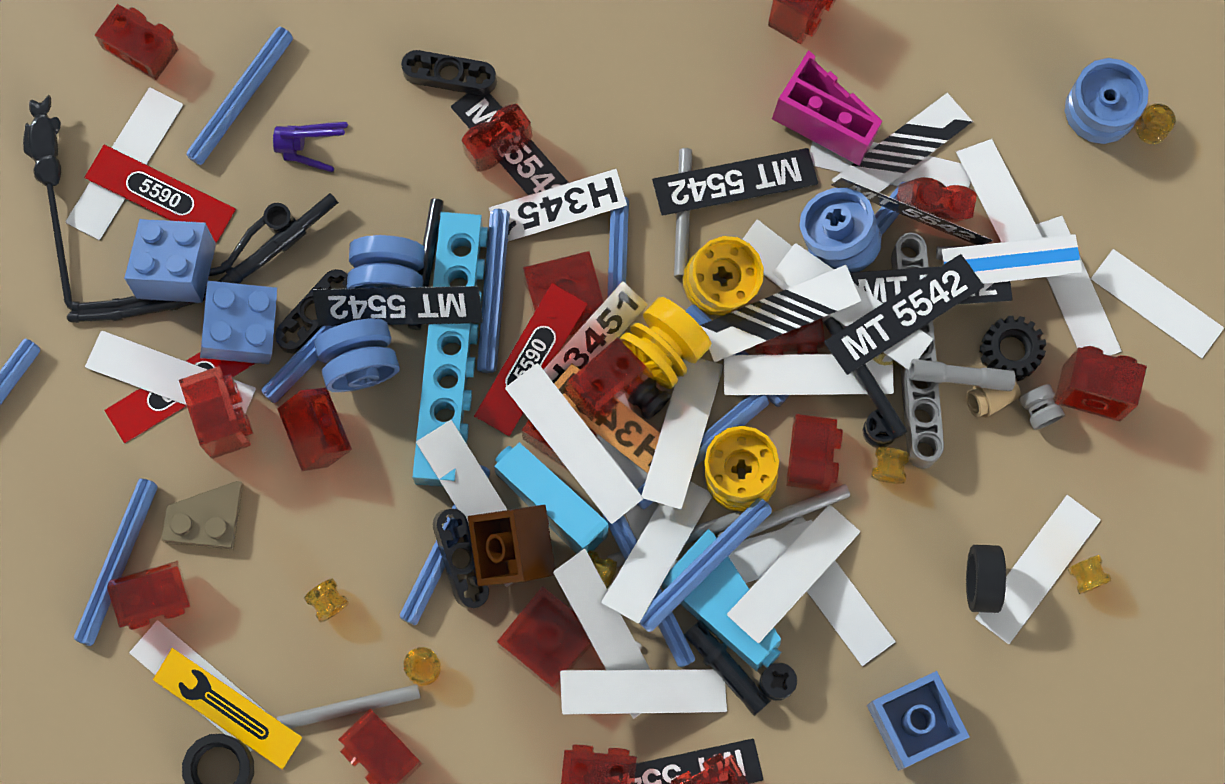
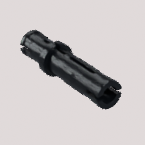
(727, 668)

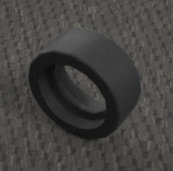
(986, 578)
(200, 746)

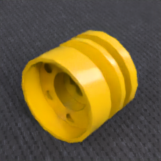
(736, 263)
(668, 339)
(744, 449)

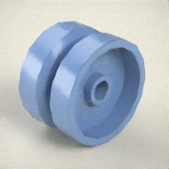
(1106, 100)
(841, 229)
(385, 262)
(356, 355)

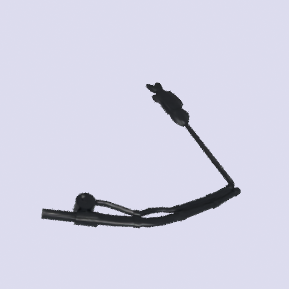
(42, 146)

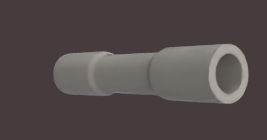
(984, 377)

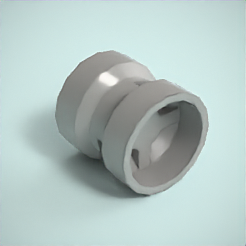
(1041, 406)

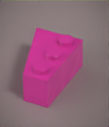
(826, 112)

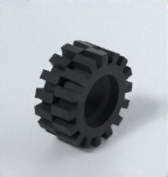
(1026, 334)

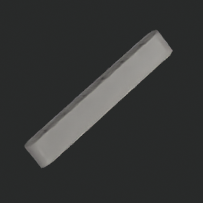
(915, 398)

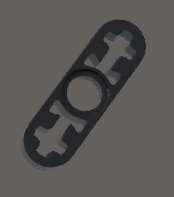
(424, 77)
(290, 322)
(442, 536)

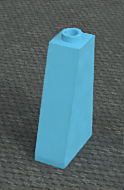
(537, 485)
(713, 601)

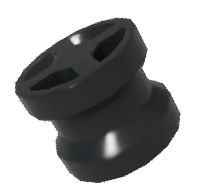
(649, 398)
(870, 432)
(773, 685)

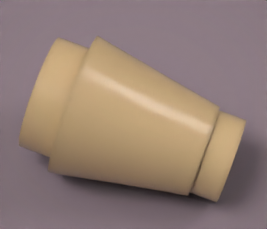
(988, 401)

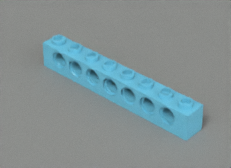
(454, 231)

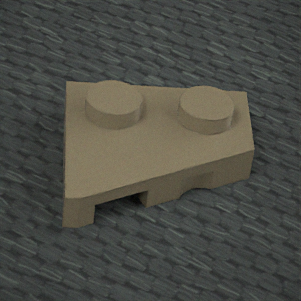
(205, 518)

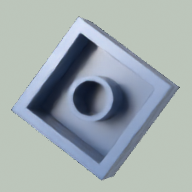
(170, 260)
(238, 322)
(917, 720)

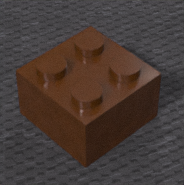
(511, 545)

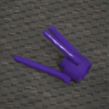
(292, 139)

